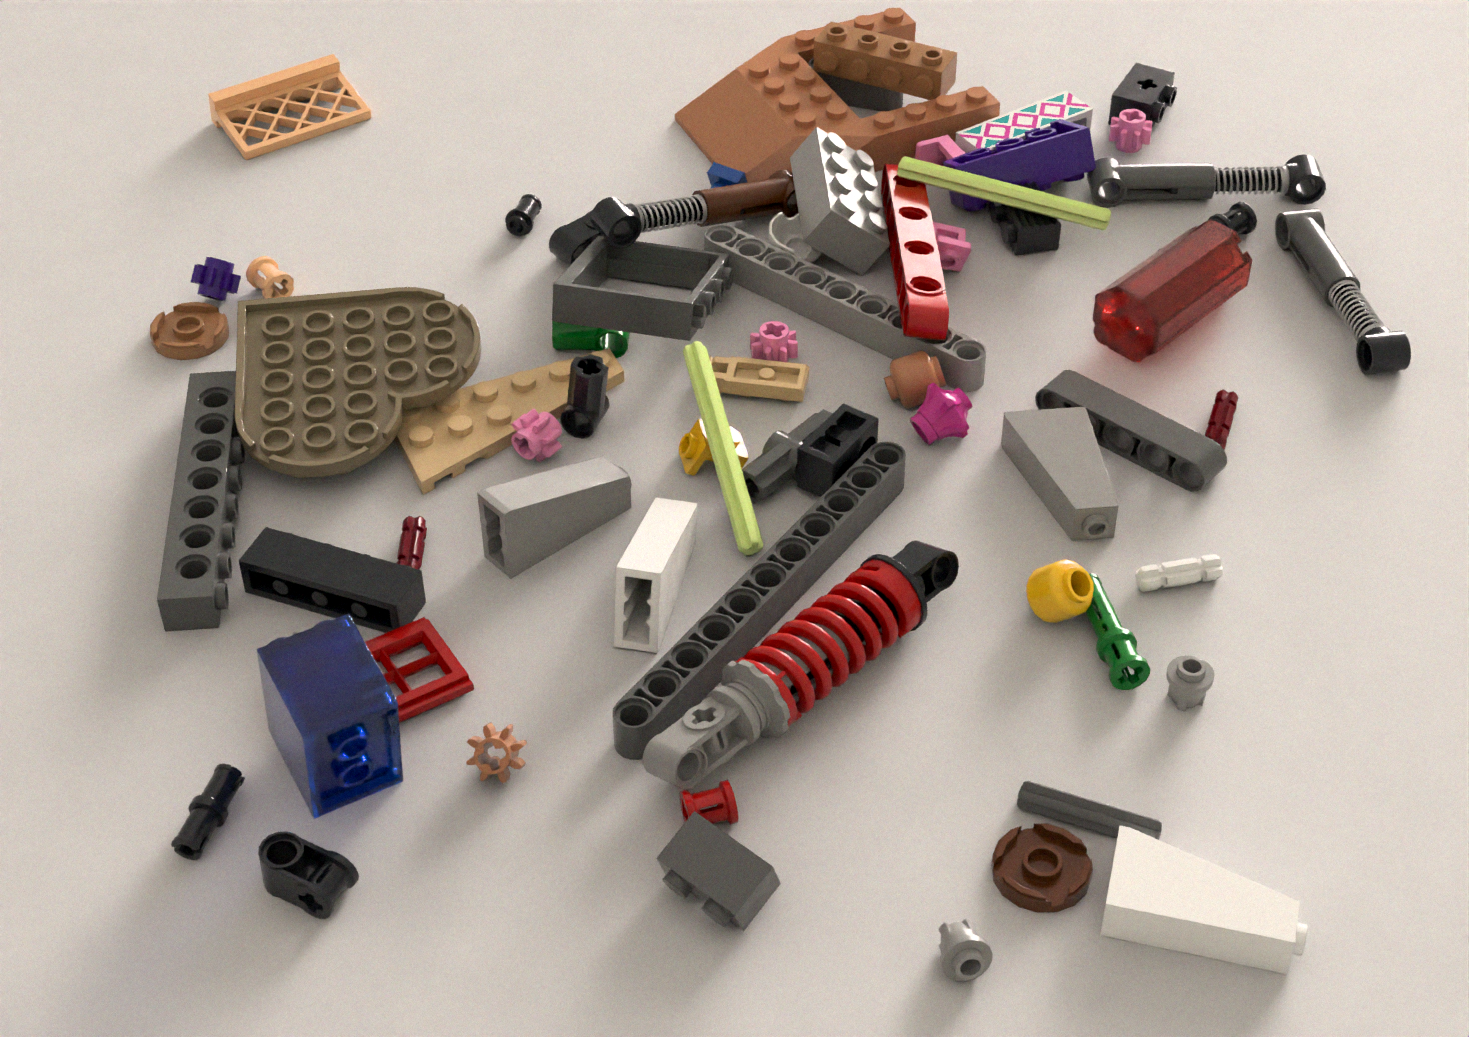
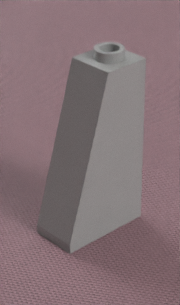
(1064, 468)
(549, 511)

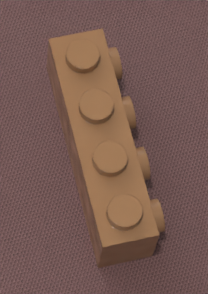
(884, 61)

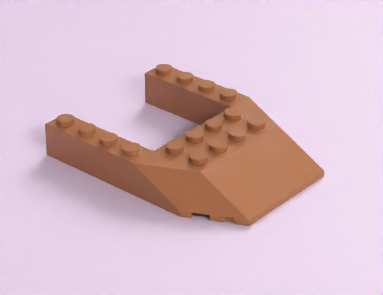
(776, 101)

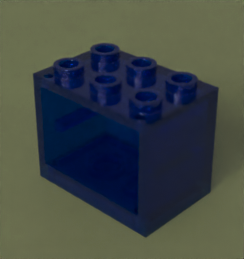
(331, 714)

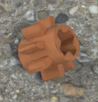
(495, 765)

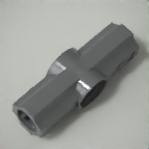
(779, 458)

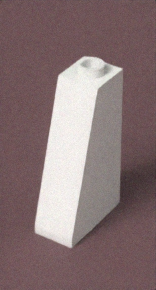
(653, 573)
(1196, 907)

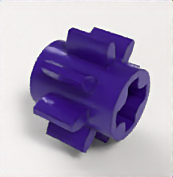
(215, 278)

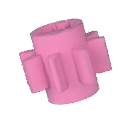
(1130, 130)
(774, 342)
(536, 435)

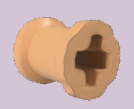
(272, 273)

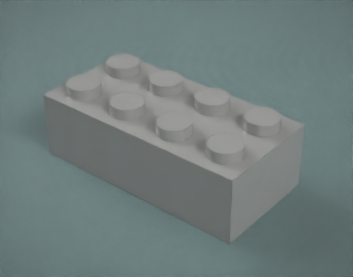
(839, 201)

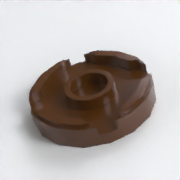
(1042, 868)

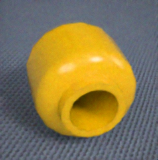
(1059, 591)

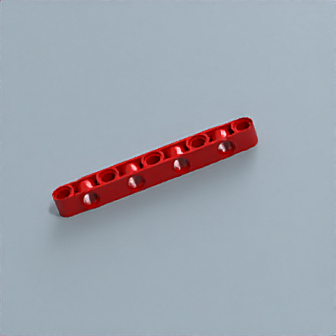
(914, 257)

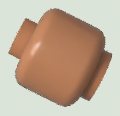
(912, 376)

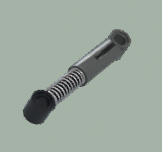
(1297, 178)
(1377, 347)

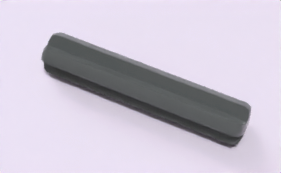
(1083, 811)

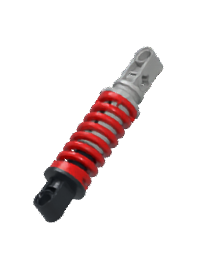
(803, 662)

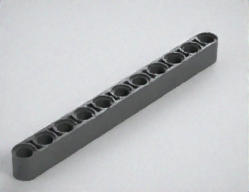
(758, 599)

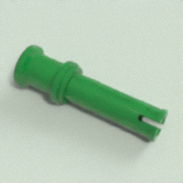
(1114, 643)

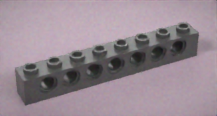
(202, 507)

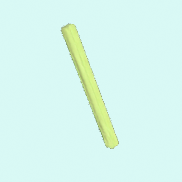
(1004, 193)
(723, 449)

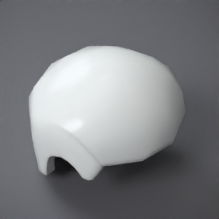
(787, 235)

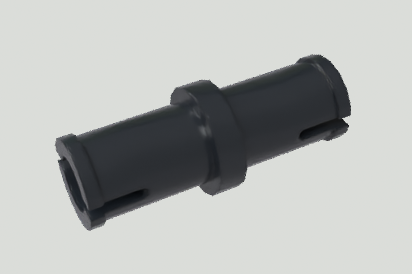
(208, 811)

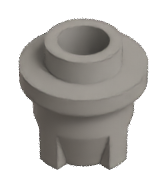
(1188, 681)
(963, 951)

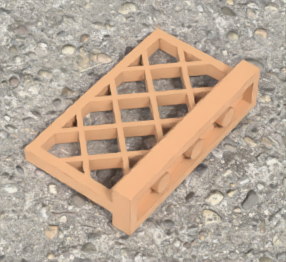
(284, 91)

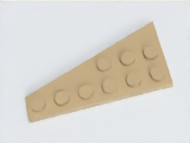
(480, 416)

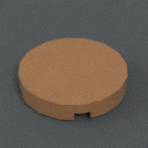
(189, 331)

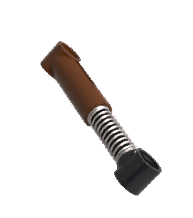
(624, 222)

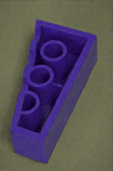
(1043, 157)

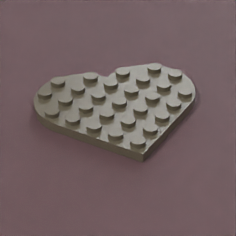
(334, 371)

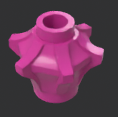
(942, 414)

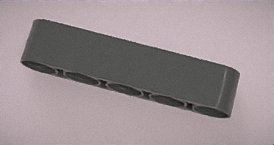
(1138, 431)

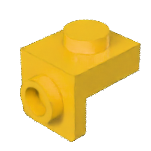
(695, 448)

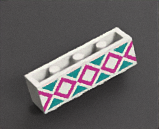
(1016, 122)

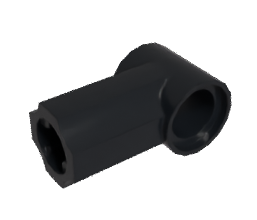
(586, 396)

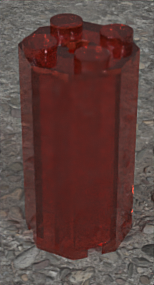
(1171, 291)

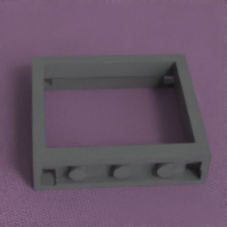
(583, 303)

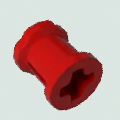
(720, 796)

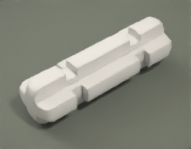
(1179, 573)

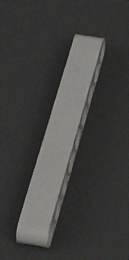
(841, 305)

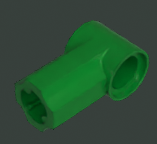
(579, 337)

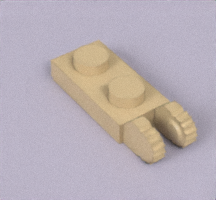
(761, 378)

